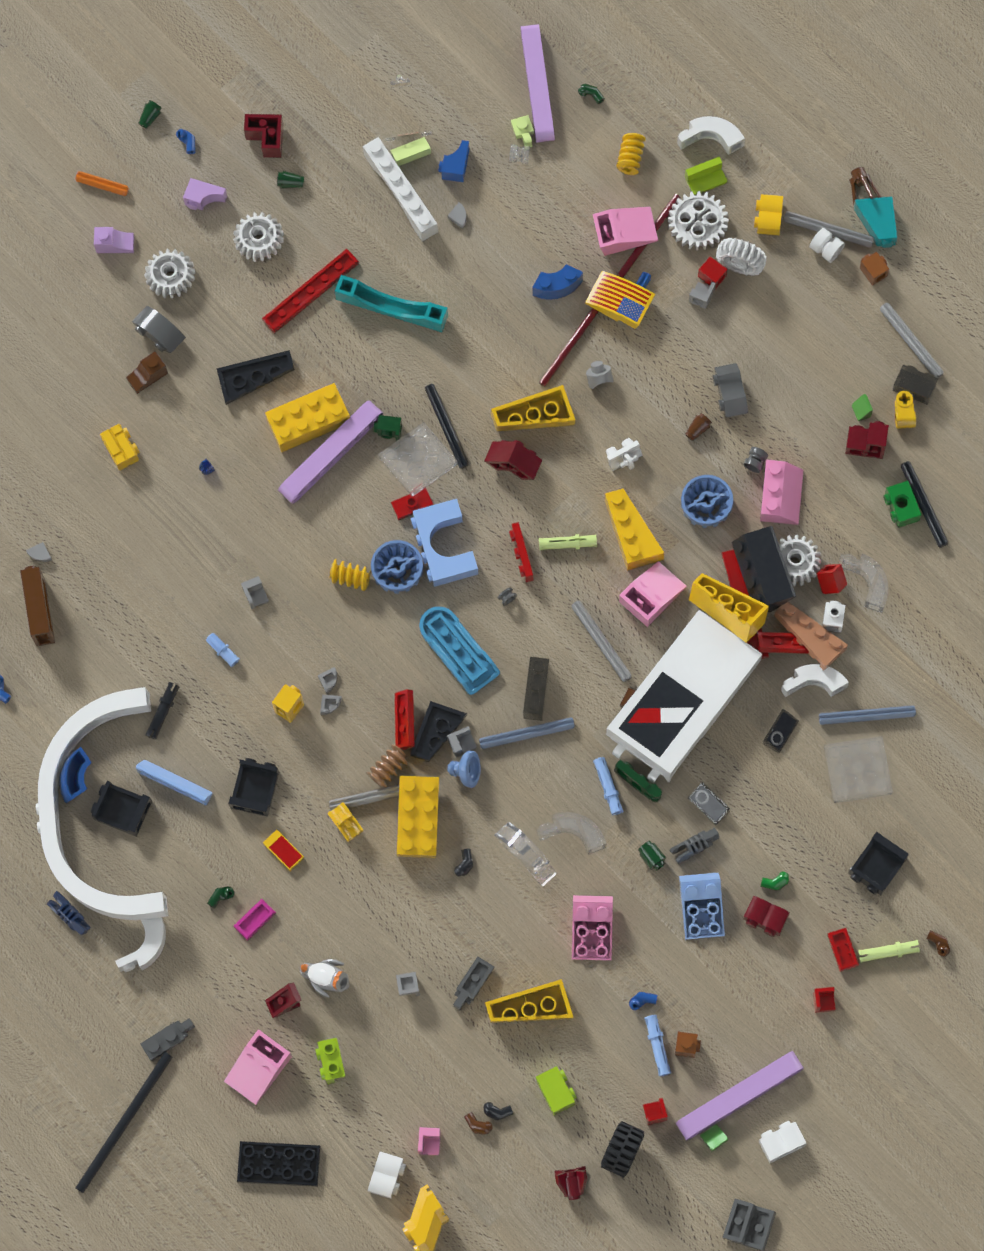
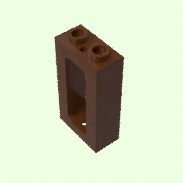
(37, 606)

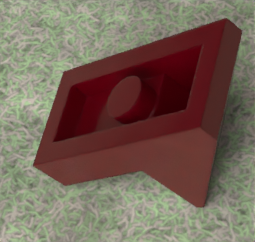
(283, 1000)

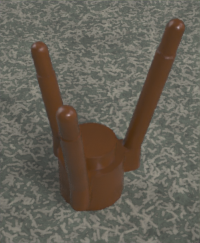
(861, 178)

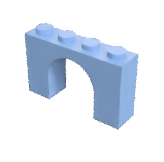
(442, 568)

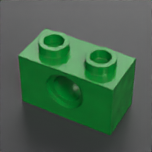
(902, 493)

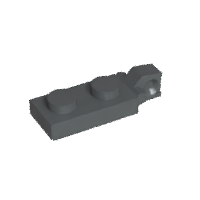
(472, 982)
(166, 1039)

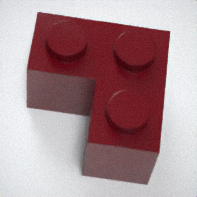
(267, 129)
(867, 442)
(513, 457)

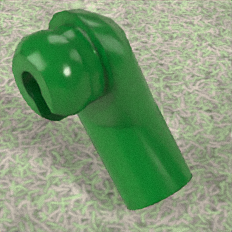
(777, 883)

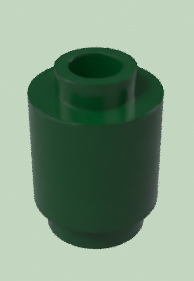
(652, 855)

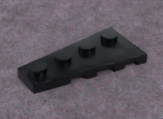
(247, 376)

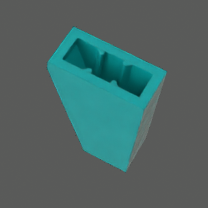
(878, 219)

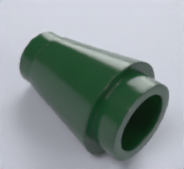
(149, 114)
(289, 180)

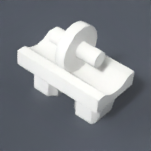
(624, 457)

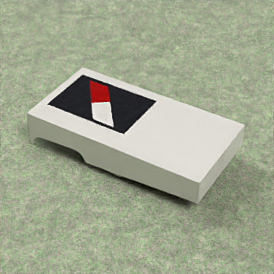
(683, 696)

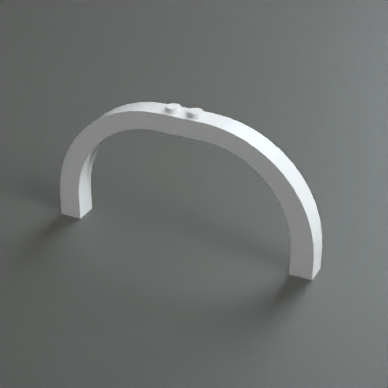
(68, 736)

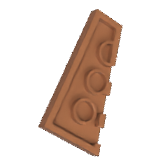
(817, 639)

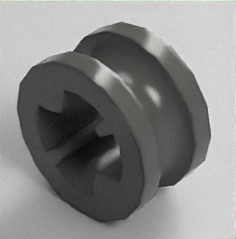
(507, 596)

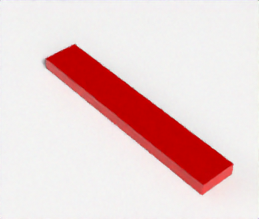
(310, 291)
(737, 582)

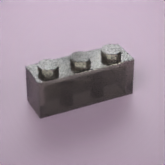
(536, 688)

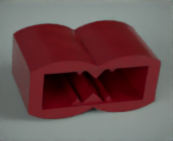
(766, 916)

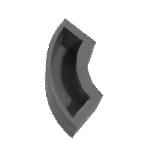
(158, 329)
(730, 389)

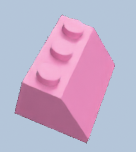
(781, 493)

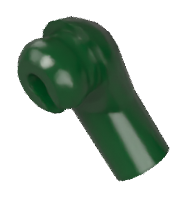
(593, 91)
(220, 894)

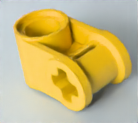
(904, 413)

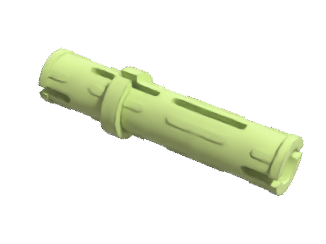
(568, 542)
(897, 949)

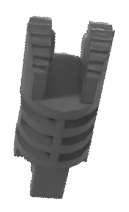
(695, 844)

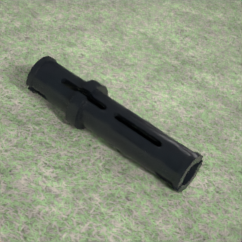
(162, 710)

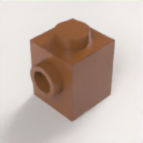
(874, 267)
(687, 1044)

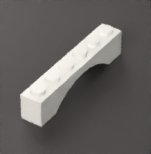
(389, 171)

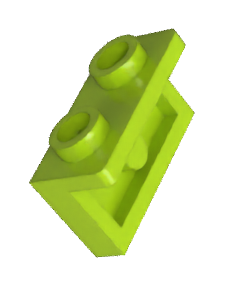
(331, 1060)

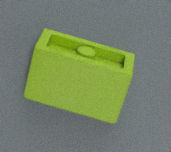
(705, 176)

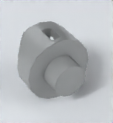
(599, 374)

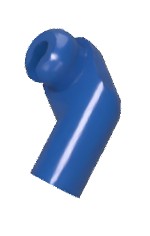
(187, 138)
(641, 998)

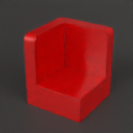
(713, 272)
(831, 578)
(824, 999)
(655, 1112)

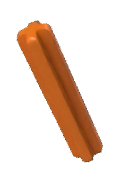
(102, 183)

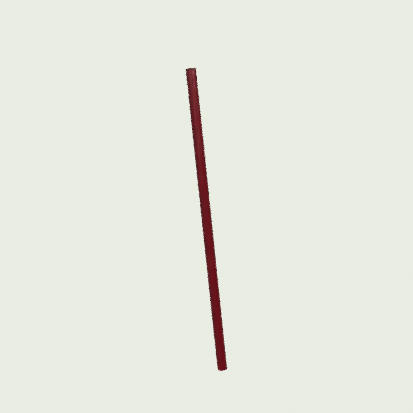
(592, 314)

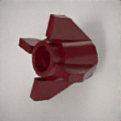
(571, 1182)

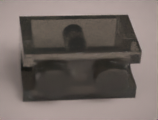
(919, 384)

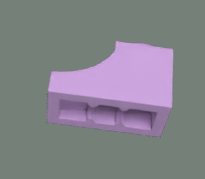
(201, 193)
(113, 241)

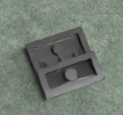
(749, 1225)

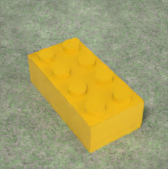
(307, 417)
(417, 816)

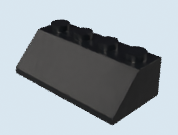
(764, 568)

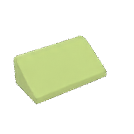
(411, 151)

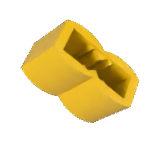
(769, 214)

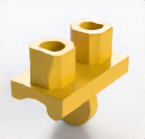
(345, 822)

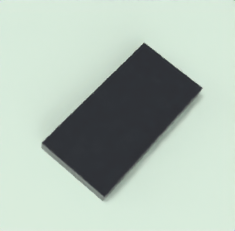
(278, 1164)

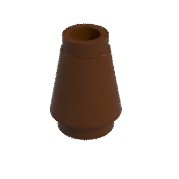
(698, 426)

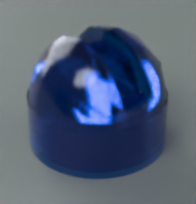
(206, 467)

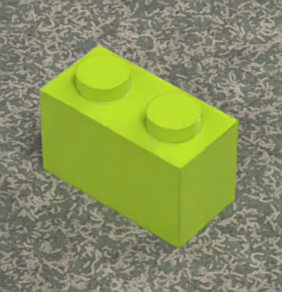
(555, 1090)

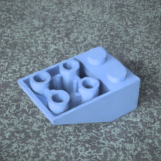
(702, 905)

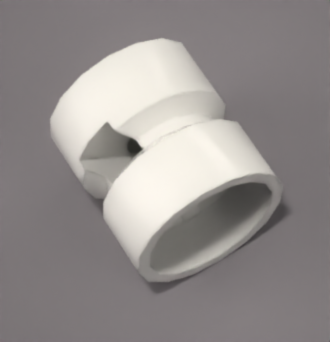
(827, 245)

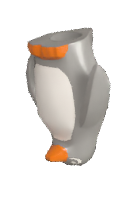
(325, 976)

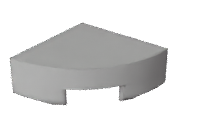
(458, 215)
(39, 553)
(328, 679)
(329, 704)

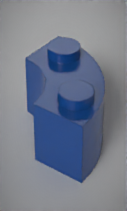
(557, 284)
(72, 775)

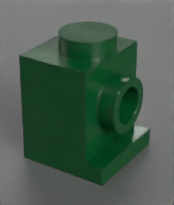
(388, 427)

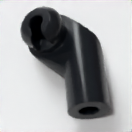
(466, 865)
(497, 1113)

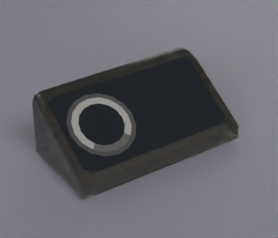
(780, 731)
(709, 803)

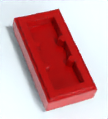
(406, 505)
(842, 949)

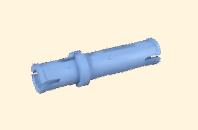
(610, 791)
(655, 1036)

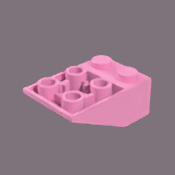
(624, 229)
(651, 593)
(592, 927)
(257, 1067)

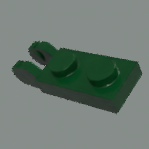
(638, 781)

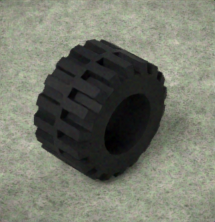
(622, 1149)

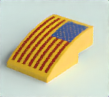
(620, 299)

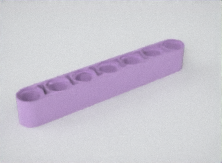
(537, 83)
(330, 452)
(739, 1095)

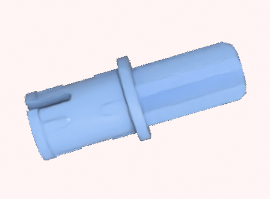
(222, 649)

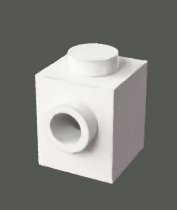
(833, 616)

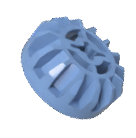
(715, 492)
(398, 554)

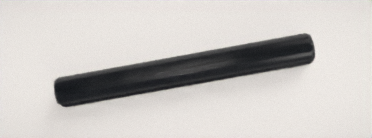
(446, 426)
(924, 504)

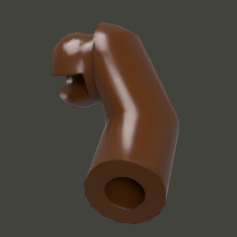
(941, 943)
(477, 1126)

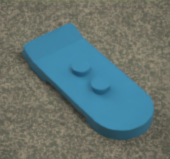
(457, 649)

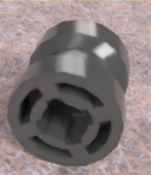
(755, 459)

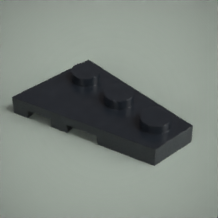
(433, 733)

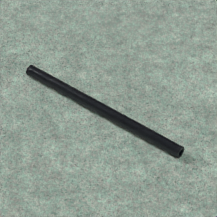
(123, 1122)

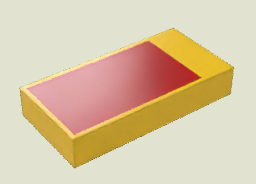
(283, 850)

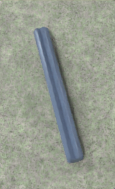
(867, 715)
(526, 733)

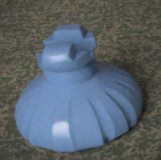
(467, 769)

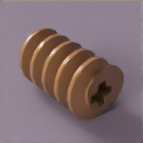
(387, 766)

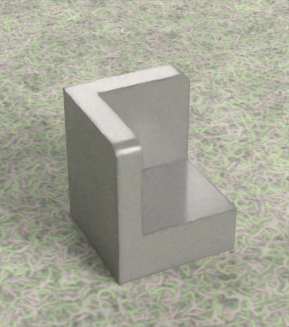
(702, 294)
(254, 592)
(461, 741)
(407, 984)

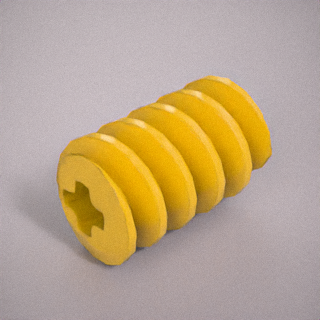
(630, 153)
(350, 575)

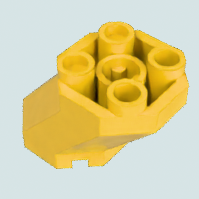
(425, 1221)

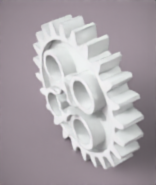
(710, 231)

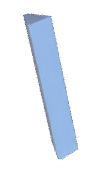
(174, 782)

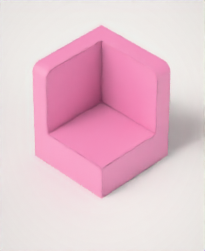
(429, 1141)

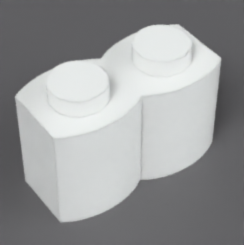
(782, 1142)
(386, 1175)

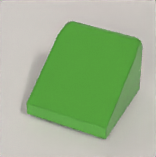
(862, 408)
(714, 1137)

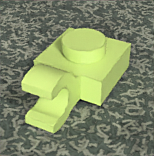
(523, 129)

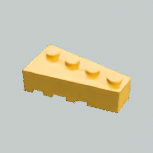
(539, 410)
(633, 535)
(729, 606)
(533, 1004)

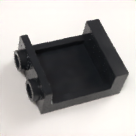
(254, 787)
(121, 808)
(878, 864)

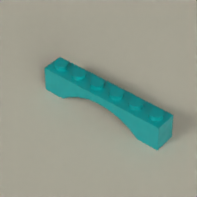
(419, 313)

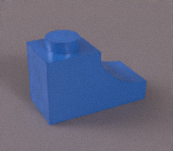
(454, 165)

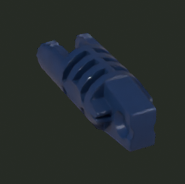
(68, 913)

